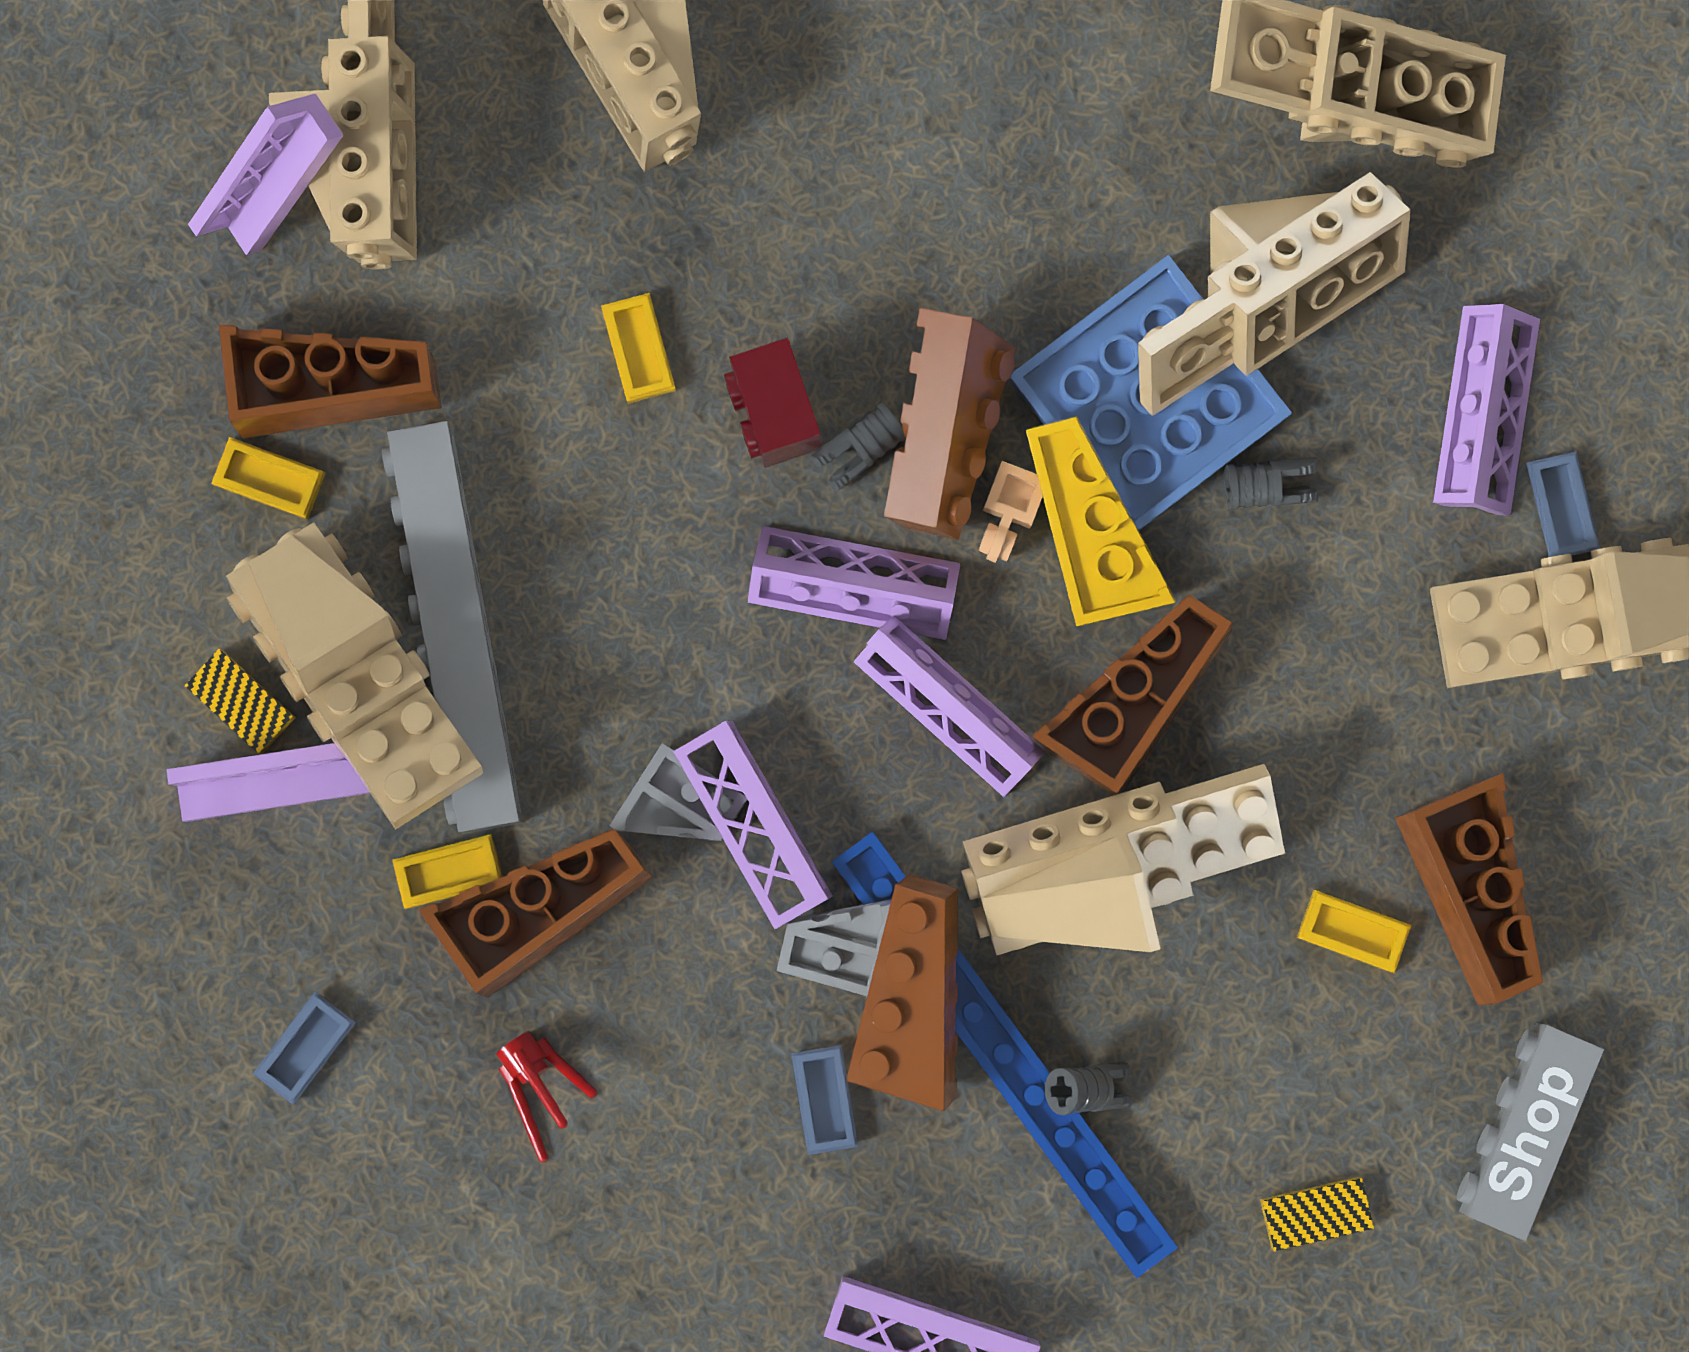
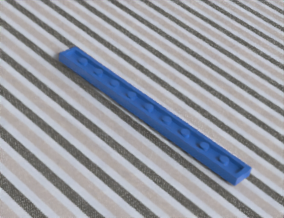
(1022, 1081)

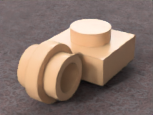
(1014, 499)

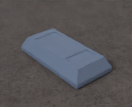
(1563, 505)
(304, 1048)
(824, 1099)

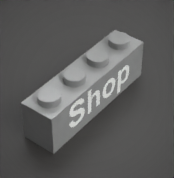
(1529, 1131)

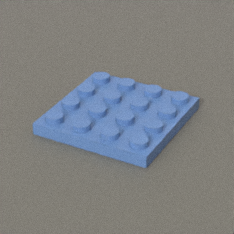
(1096, 378)

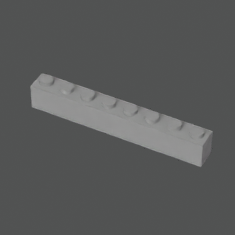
(452, 617)

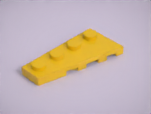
(1095, 537)

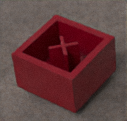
(775, 402)

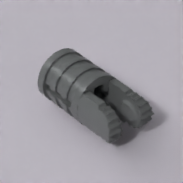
(868, 438)
(1262, 483)
(1086, 1088)

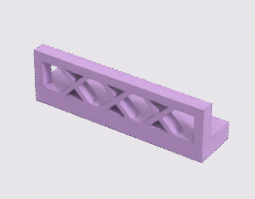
(269, 172)
(1480, 405)
(852, 589)
(954, 700)
(264, 782)
(770, 814)
(919, 1315)

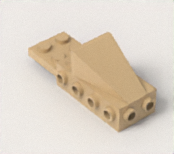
(639, 68)
(1361, 78)
(371, 174)
(1274, 281)
(1567, 616)
(352, 671)
(1105, 864)

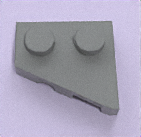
(668, 804)
(835, 946)

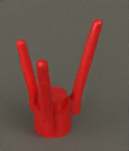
(524, 1061)

